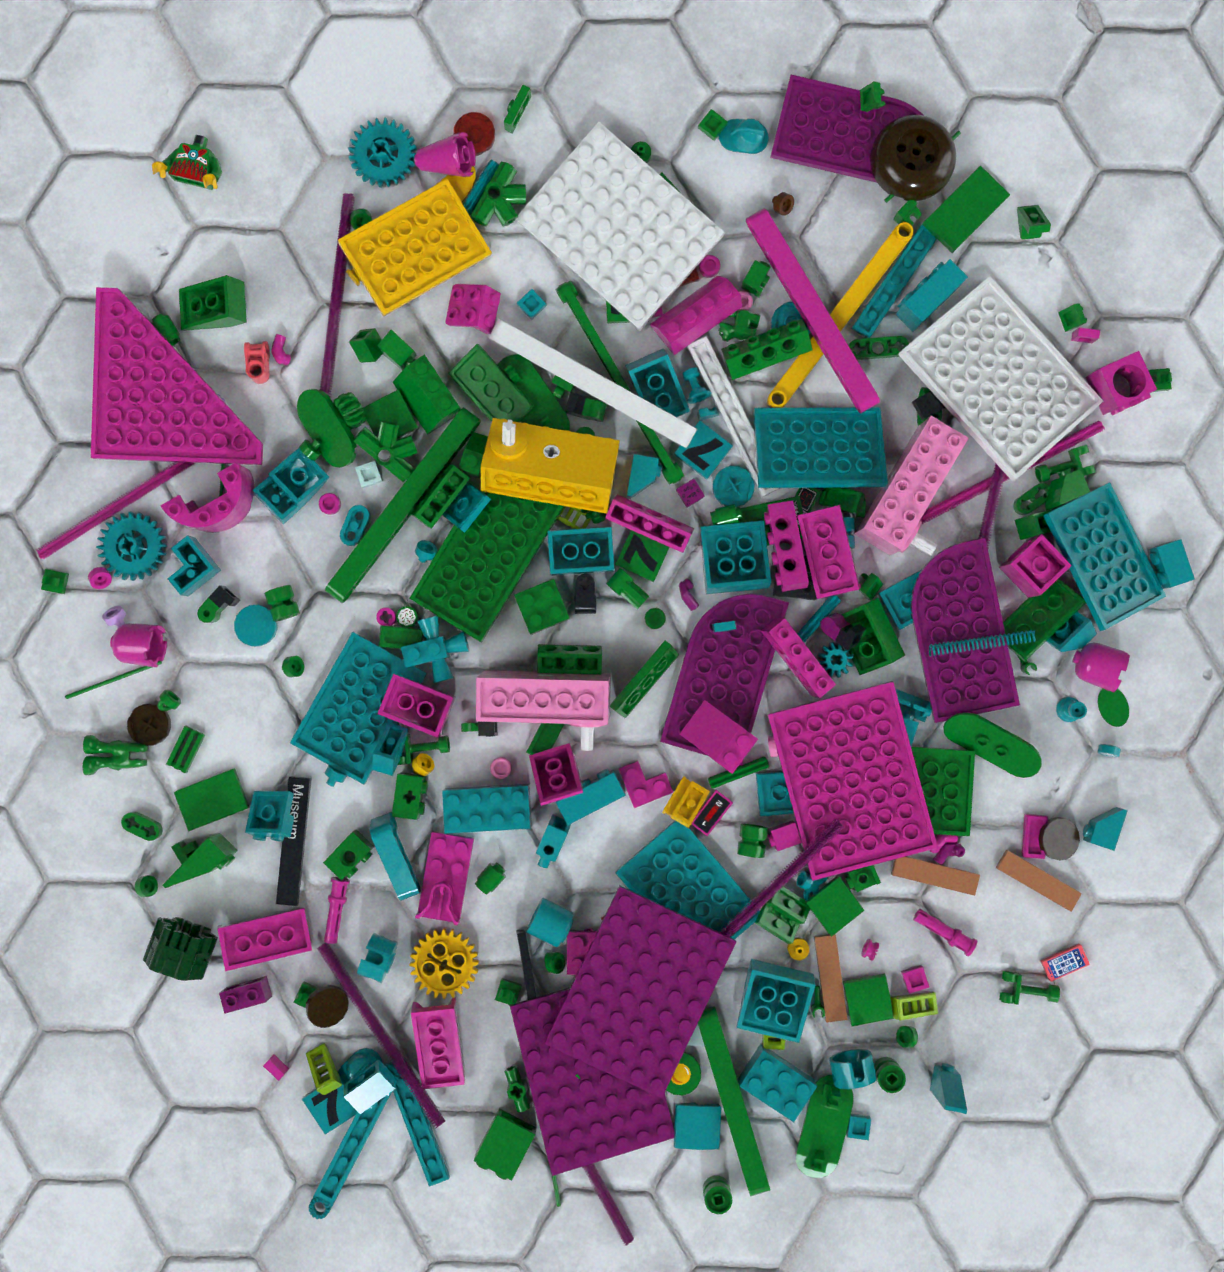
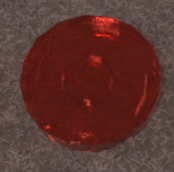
(479, 131)

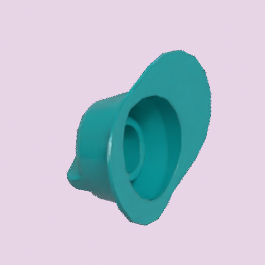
(744, 136)
(357, 1063)

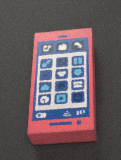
(1065, 962)

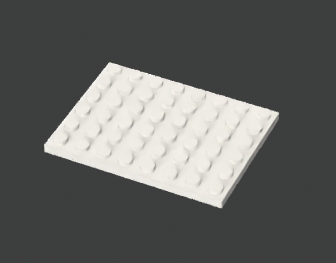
(619, 226)
(1000, 378)

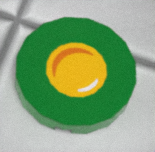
(685, 1076)

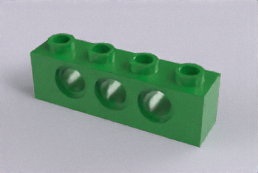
(767, 349)

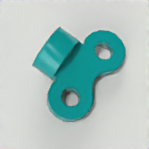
(805, 882)

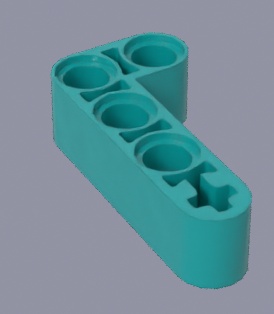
(393, 856)

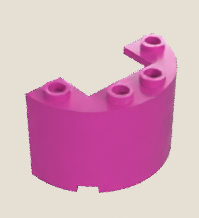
(223, 511)

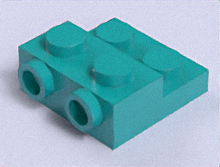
(270, 815)

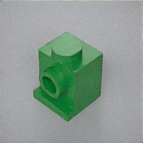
(756, 278)
(853, 878)

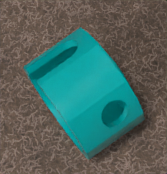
(378, 959)
(852, 1069)

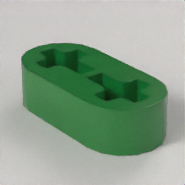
(1035, 502)
(140, 831)

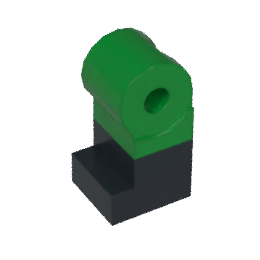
(585, 407)
(211, 609)

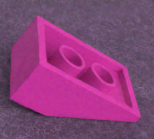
(416, 705)
(718, 736)
(556, 774)

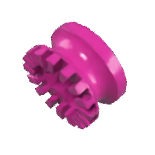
(382, 622)
(869, 949)

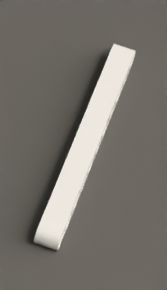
(593, 383)

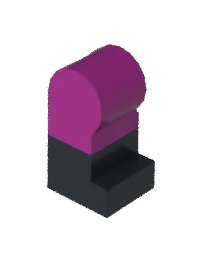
(842, 631)

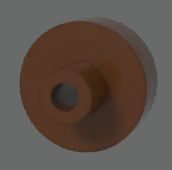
(783, 203)

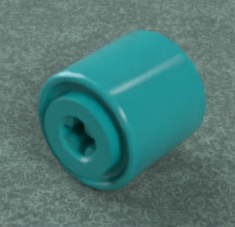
(550, 922)

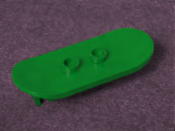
(547, 408)
(993, 744)
(824, 1129)

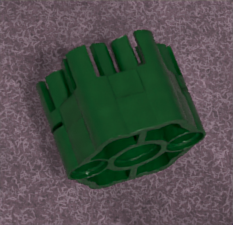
(176, 952)

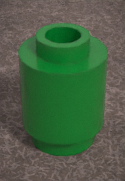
(167, 328)
(726, 515)
(490, 878)

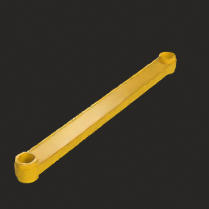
(843, 311)

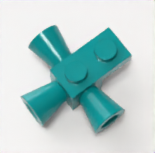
(434, 649)

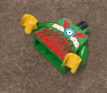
(191, 165)

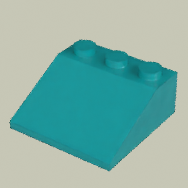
(735, 557)
(775, 1000)

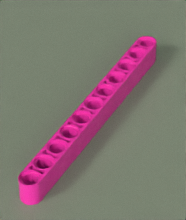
(812, 311)

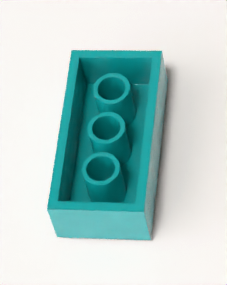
(487, 808)

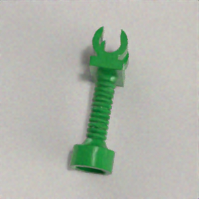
(1043, 472)
(442, 744)
(1052, 992)

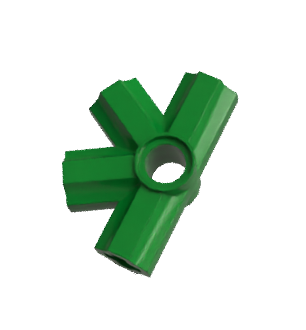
(500, 205)
(388, 441)

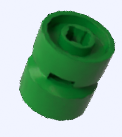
(282, 603)
(752, 840)
(887, 1070)
(717, 1194)

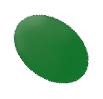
(1113, 707)

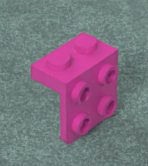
(473, 307)

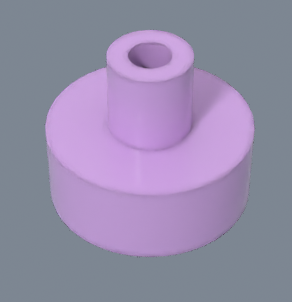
(114, 616)

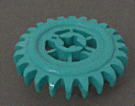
(375, 139)
(126, 527)

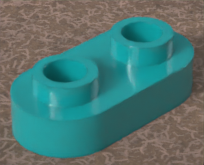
(354, 525)

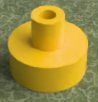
(423, 764)
(797, 944)

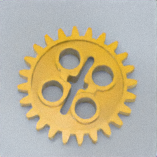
(434, 980)

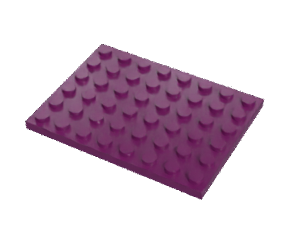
(640, 991)
(585, 1116)

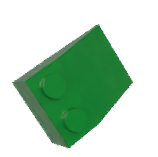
(213, 304)
(212, 854)

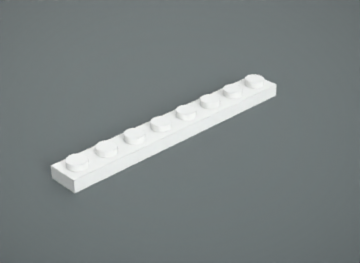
(727, 405)

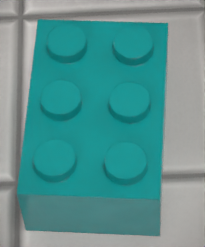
(930, 294)
(581, 551)
(595, 795)
(777, 1083)

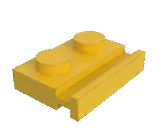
(686, 802)

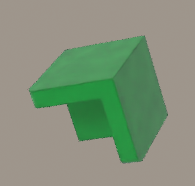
(365, 345)

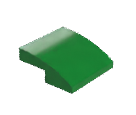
(783, 915)
(868, 999)

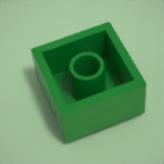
(542, 607)

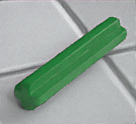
(741, 771)

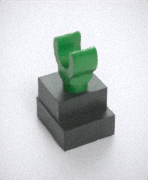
(484, 728)

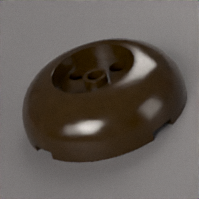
(890, 165)

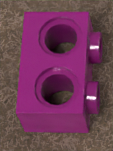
(245, 994)

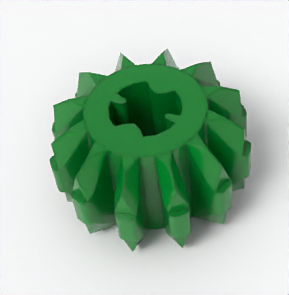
(350, 410)

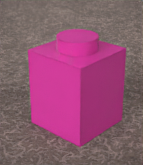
(784, 836)

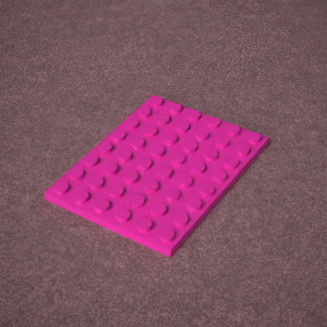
(857, 766)

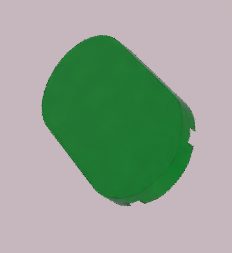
(327, 425)

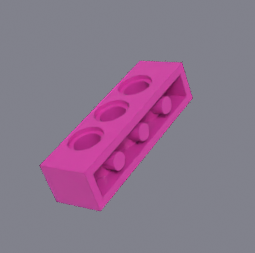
(785, 513)
(649, 523)
(798, 657)

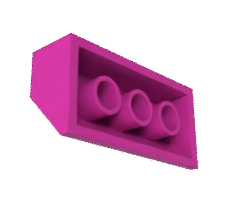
(697, 314)

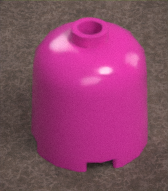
(139, 644)
(1101, 665)

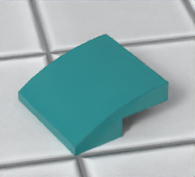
(697, 1126)

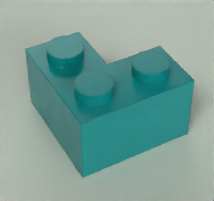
(197, 566)

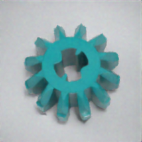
(842, 659)

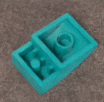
(290, 485)

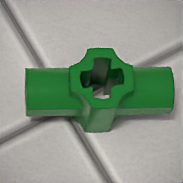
(514, 1079)

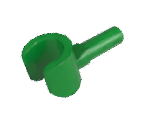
(1025, 664)
(817, 1003)

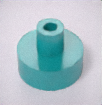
(425, 550)
(334, 776)

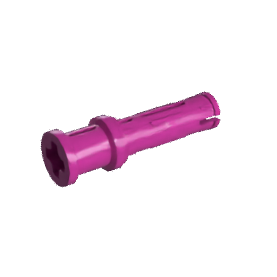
(336, 901)
(953, 936)

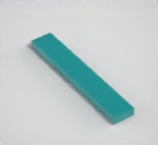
(894, 282)
(420, 1133)

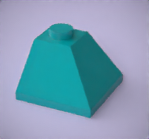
(1073, 634)

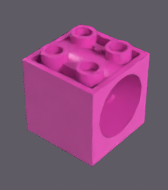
(1134, 371)
(1035, 566)

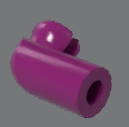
(686, 596)
(949, 849)

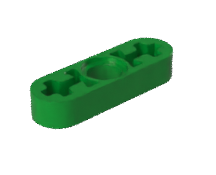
(882, 340)

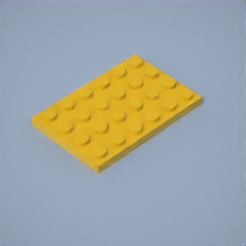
(414, 247)

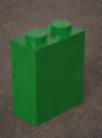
(505, 1145)

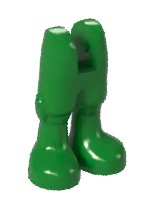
(119, 760)

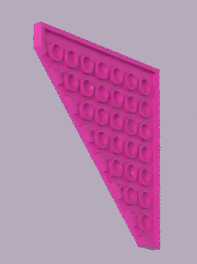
(152, 400)

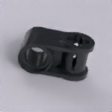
(585, 598)

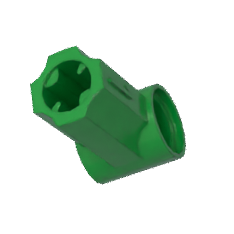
(623, 585)

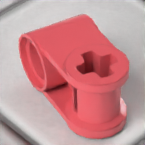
(257, 357)

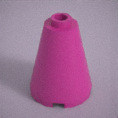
(448, 156)

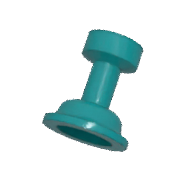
(698, 393)
(1070, 709)

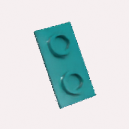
(914, 705)

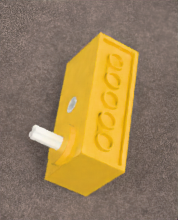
(549, 465)

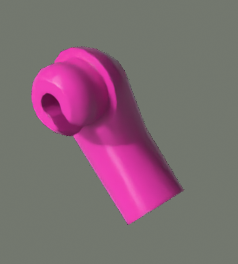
(278, 352)
(942, 839)

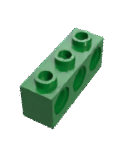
(440, 496)
(569, 659)

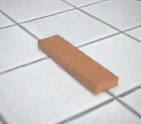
(936, 875)
(1038, 880)
(830, 978)

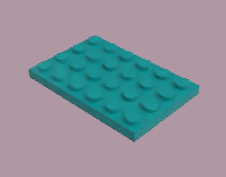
(819, 447)
(1105, 556)
(344, 716)
(687, 879)

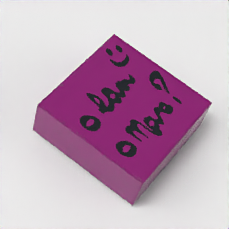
(690, 493)

